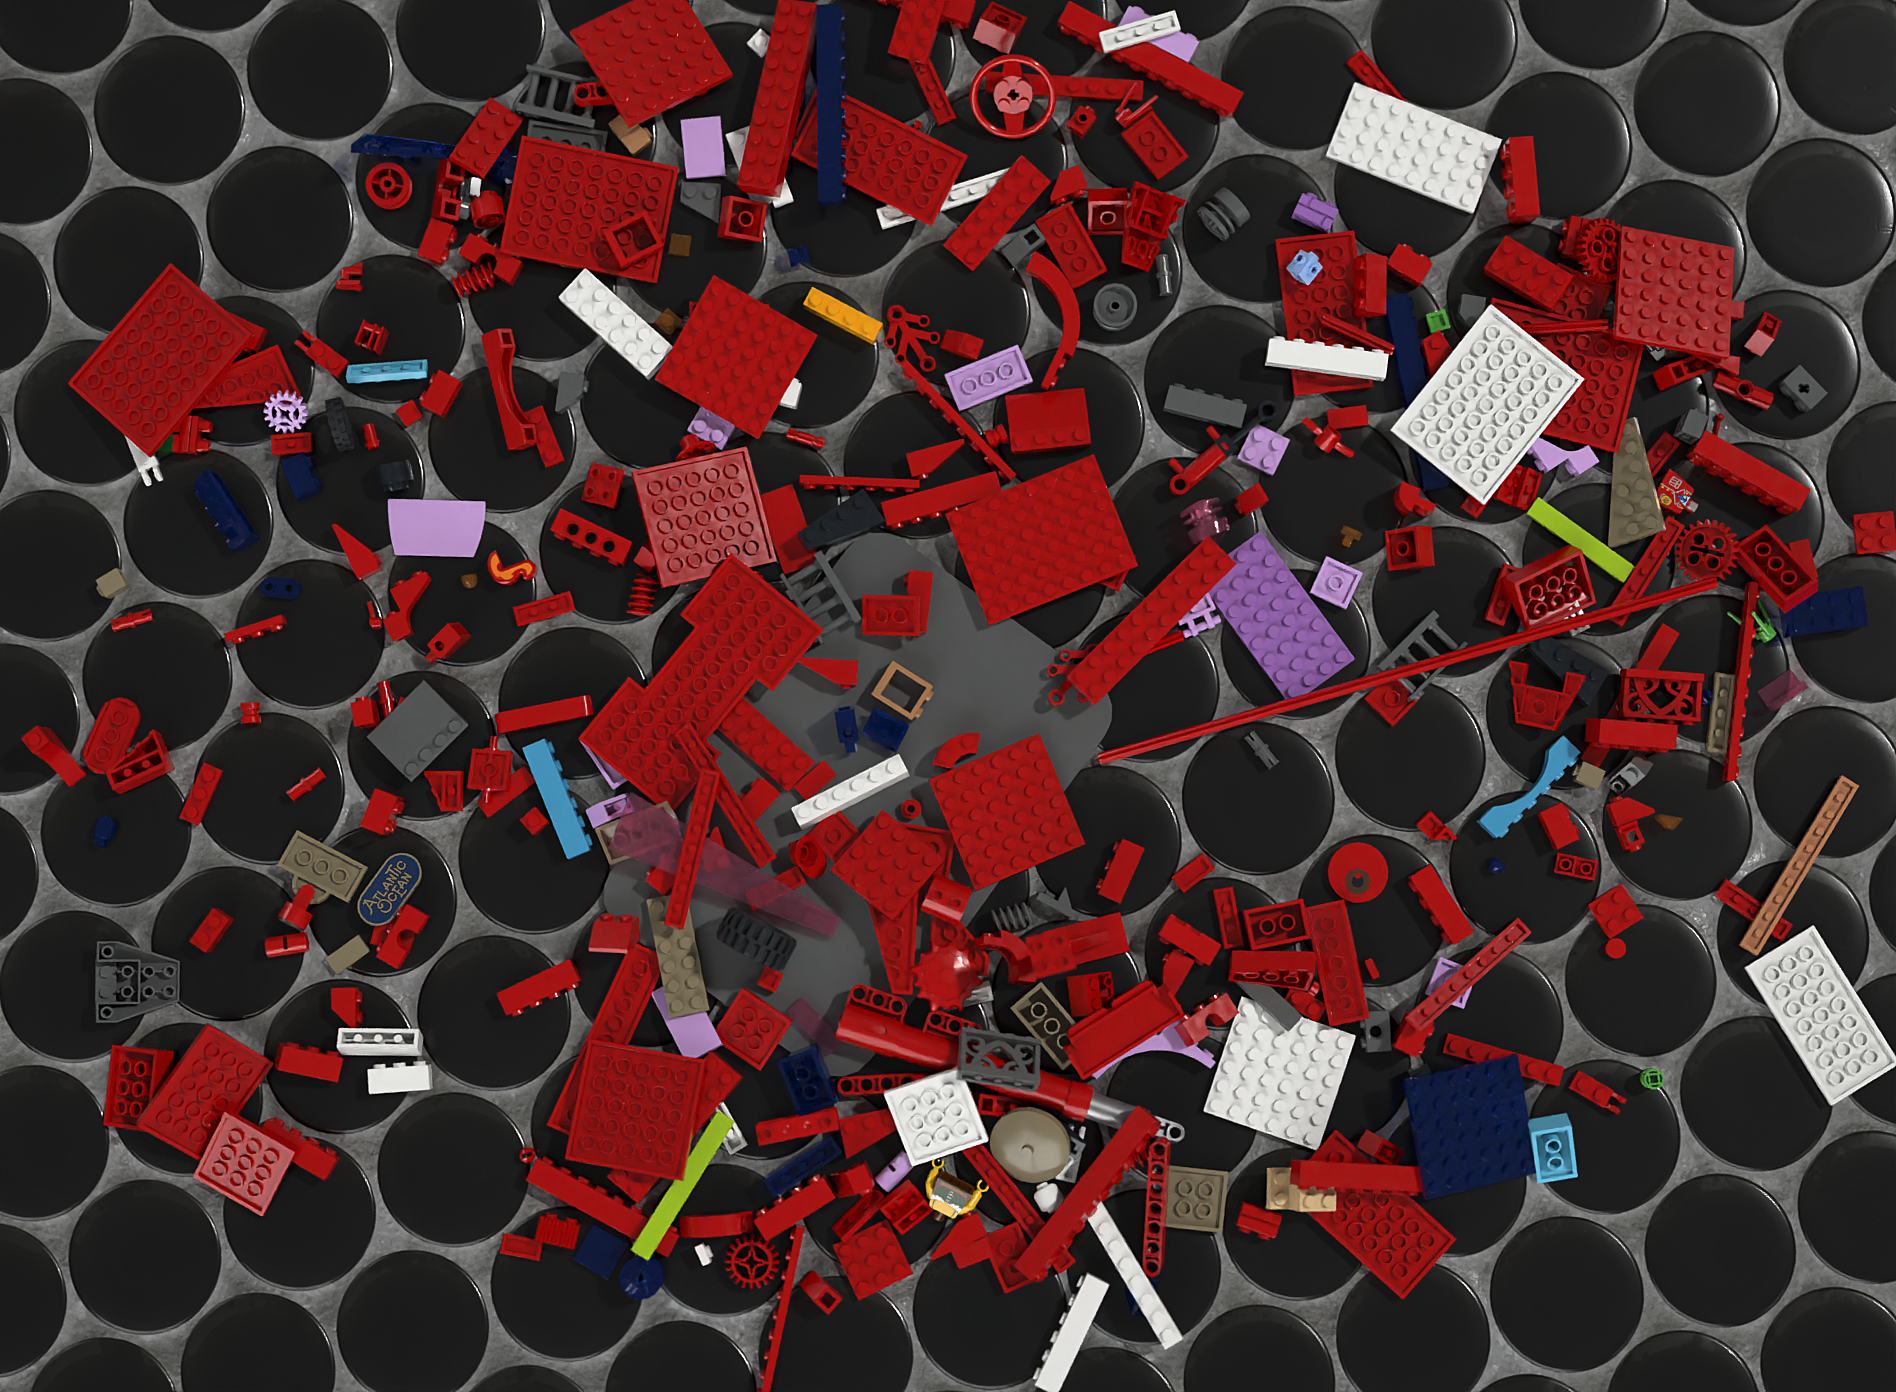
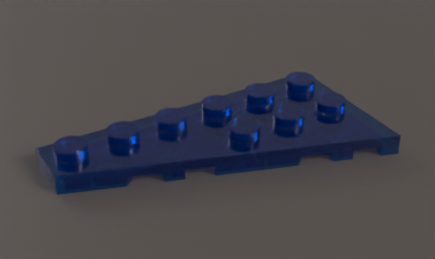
(400, 146)

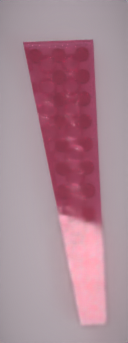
(658, 839)

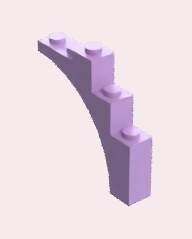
(1166, 1040)

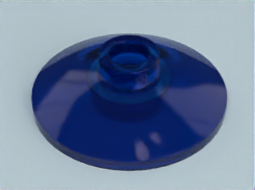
(505, 174)

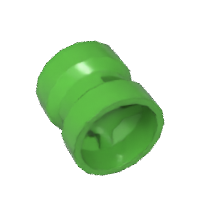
(1648, 1075)

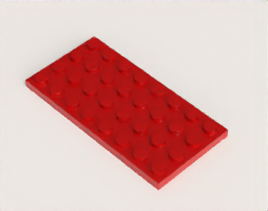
(890, 161)
(1328, 293)
(1384, 1229)

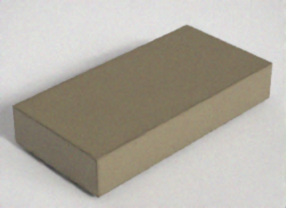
(348, 954)

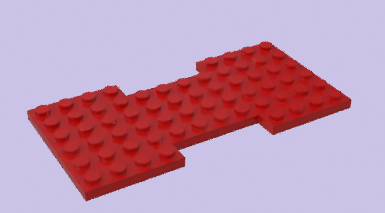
(738, 637)

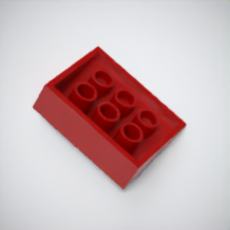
(1048, 421)
(1545, 587)
(133, 1082)

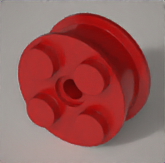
(397, 193)

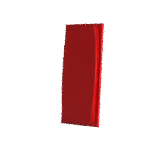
(784, 522)

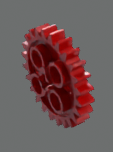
(1599, 249)
(1711, 533)

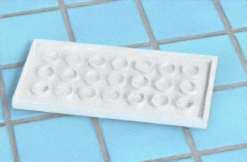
(1413, 148)
(1821, 1015)

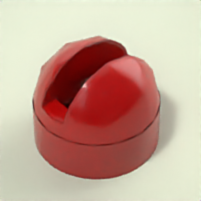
(526, 1150)

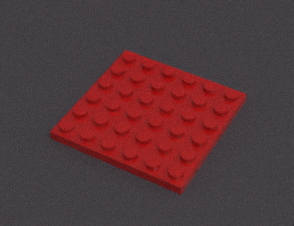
(650, 56)
(1673, 293)
(736, 357)
(701, 514)
(1006, 811)
(636, 1109)

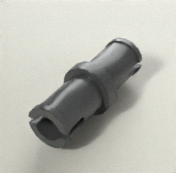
(1163, 275)
(1261, 749)

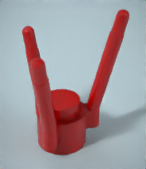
(1126, 117)

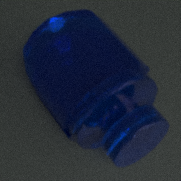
(103, 831)

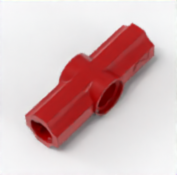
(1754, 394)

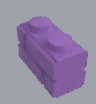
(1315, 212)

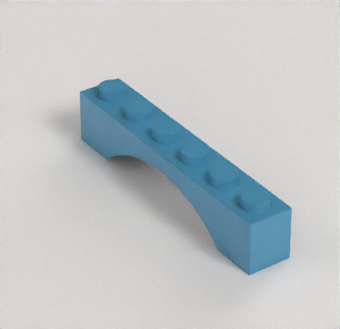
(1557, 758)

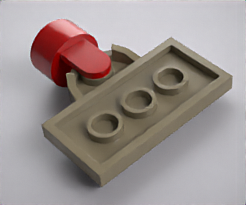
(317, 875)

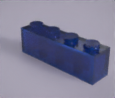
(803, 1166)

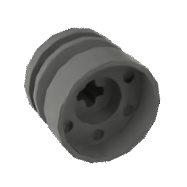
(1220, 217)

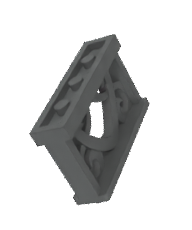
(991, 1075)

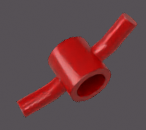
(1327, 438)

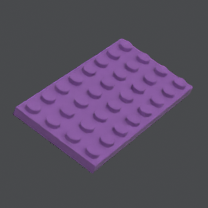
(1278, 620)

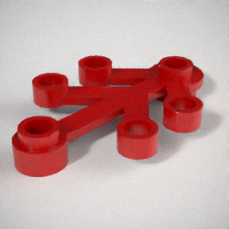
(910, 335)
(1065, 669)

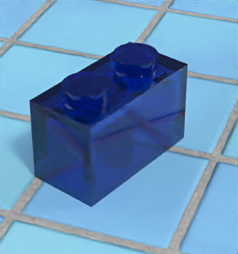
(301, 477)

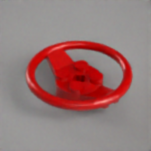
(1010, 105)

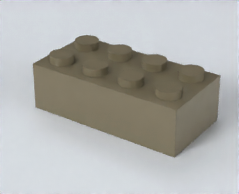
(1046, 1021)

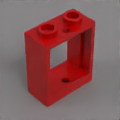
(615, 248)

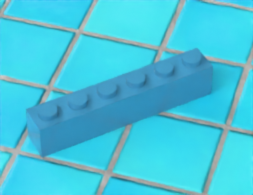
(557, 799)

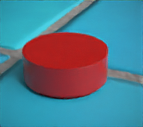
(1615, 948)

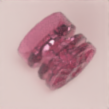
(1205, 520)

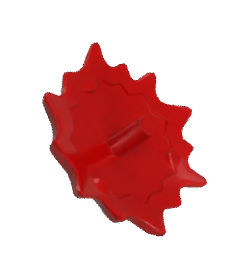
(945, 976)

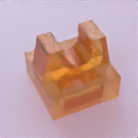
(1350, 534)

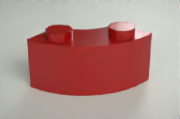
(955, 749)

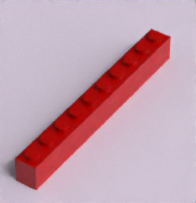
(1154, 62)
(1087, 1194)

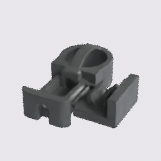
(468, 188)

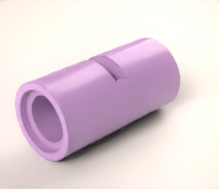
(894, 1171)

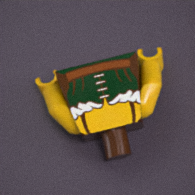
(950, 1194)

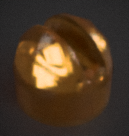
(469, 580)

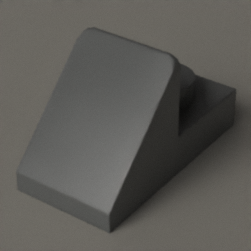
(1062, 904)

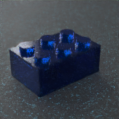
(808, 1080)

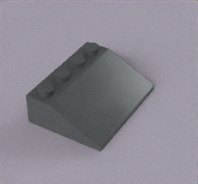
(417, 730)

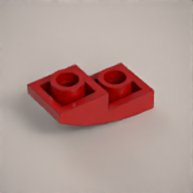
(1576, 866)

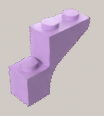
(1549, 456)

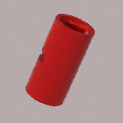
(287, 944)

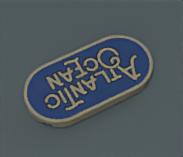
(389, 889)

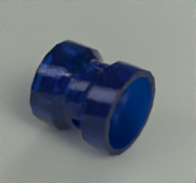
(798, 255)

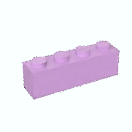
(1178, 44)

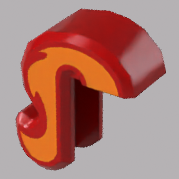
(510, 574)

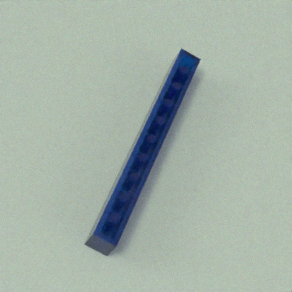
(829, 104)
(1411, 374)

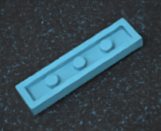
(387, 371)

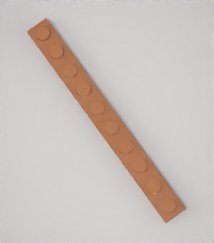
(1798, 865)

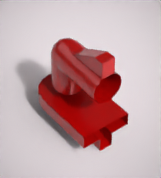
(344, 282)

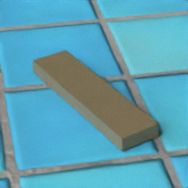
(1720, 713)

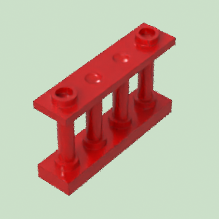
(797, 1126)

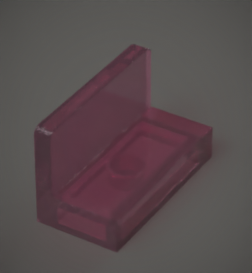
(1782, 690)

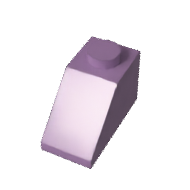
(607, 810)

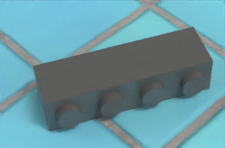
(1205, 407)

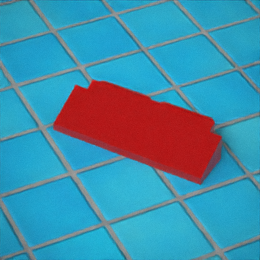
(1120, 1028)

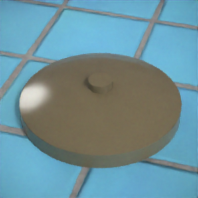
(1030, 1144)

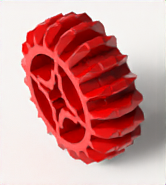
(761, 1261)

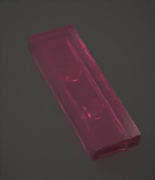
(814, 1025)

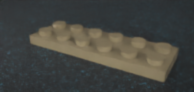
(678, 962)

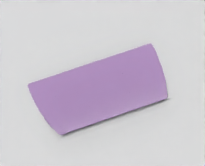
(435, 527)

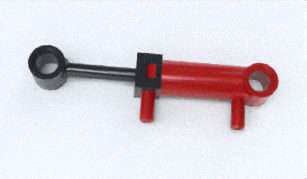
(1217, 453)

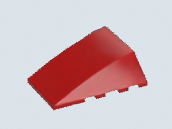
(1146, 224)

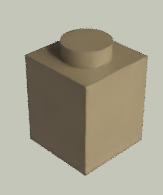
(112, 583)
(1588, 775)

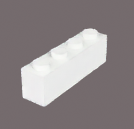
(380, 1042)

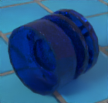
(654, 1277)

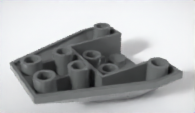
(132, 981)

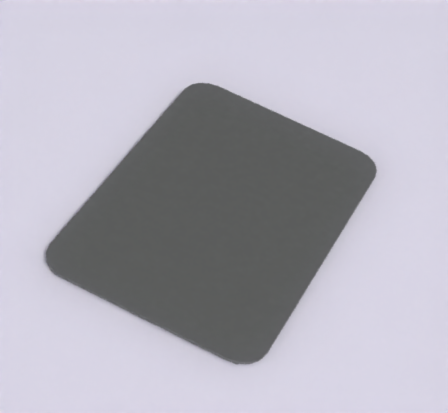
(983, 683)

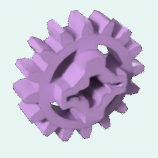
(291, 417)

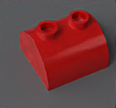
(946, 899)

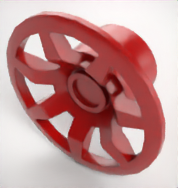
(693, 448)

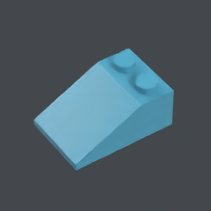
(1552, 1148)

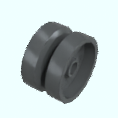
(1111, 318)

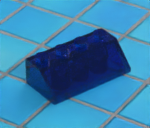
(225, 510)

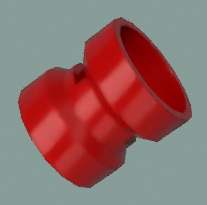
(996, 436)
(251, 715)

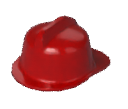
(808, 856)

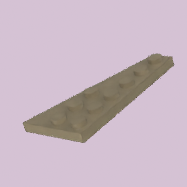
(1634, 500)

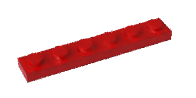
(852, 483)
(1647, 565)
(1479, 1052)

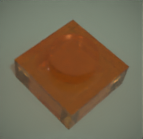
(668, 321)

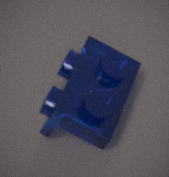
(885, 729)

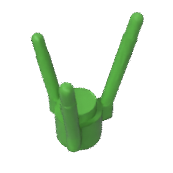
(1764, 629)

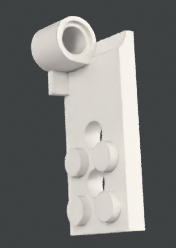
(737, 143)

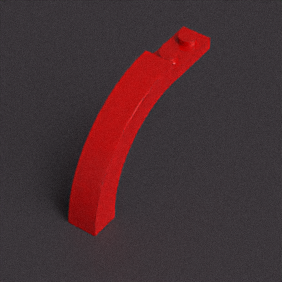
(1059, 286)

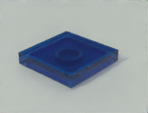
(601, 1251)

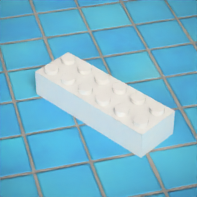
(616, 323)

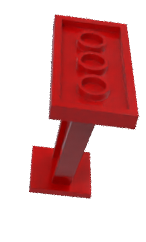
(1076, 944)

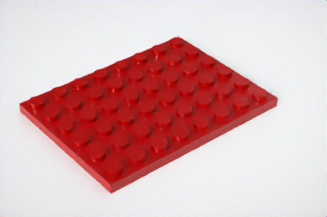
(574, 193)
(160, 360)
(1609, 367)
(1041, 539)

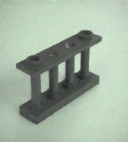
(547, 112)
(830, 580)
(1402, 651)

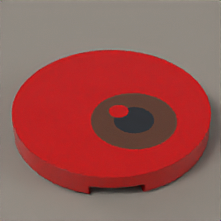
(1357, 872)

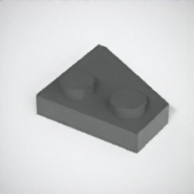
(703, 198)

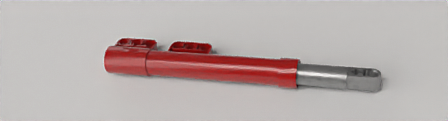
(937, 1049)

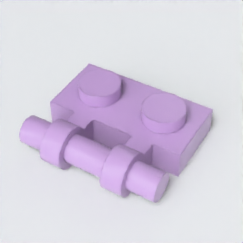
(1203, 608)

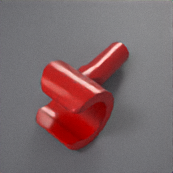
(375, 622)

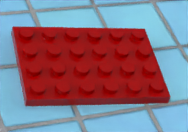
(206, 1082)

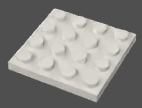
(935, 1116)

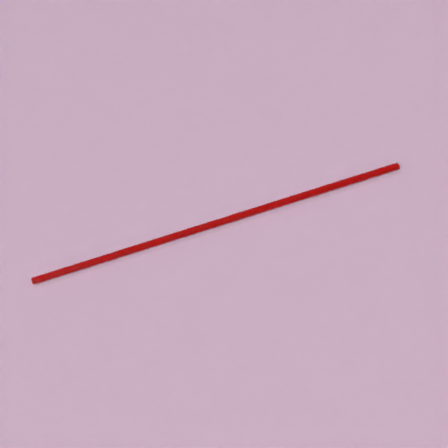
(1408, 670)

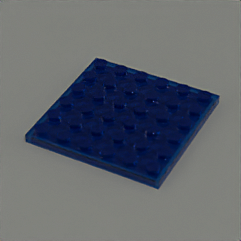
(1470, 1126)

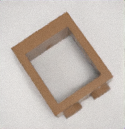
(886, 678)

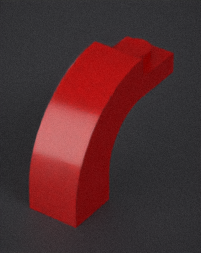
(1015, 953)
(716, 1225)

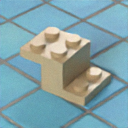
(1287, 1196)

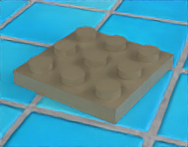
(1196, 1198)

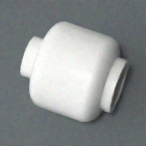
(1048, 1197)

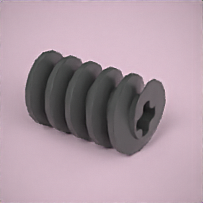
(1013, 917)

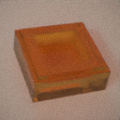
(680, 245)

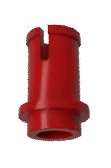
(370, 437)

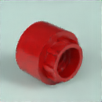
(487, 210)

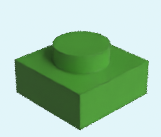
(1437, 321)

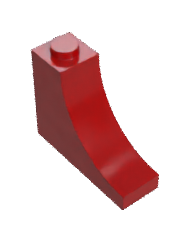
(47, 746)

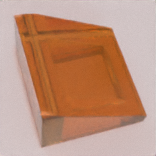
(1668, 822)

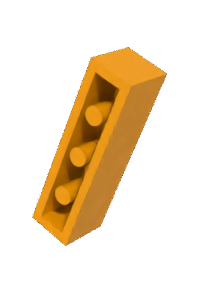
(843, 315)

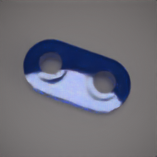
(280, 588)

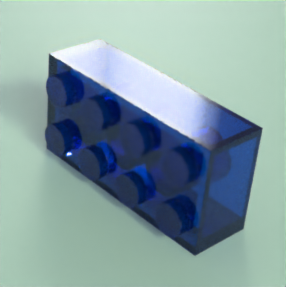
(1826, 613)

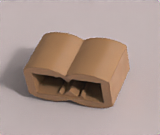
(634, 138)

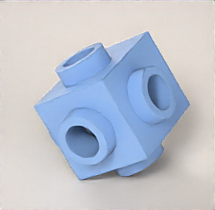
(1304, 267)

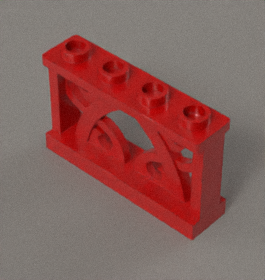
(1683, 682)

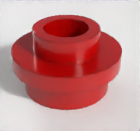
(916, 813)

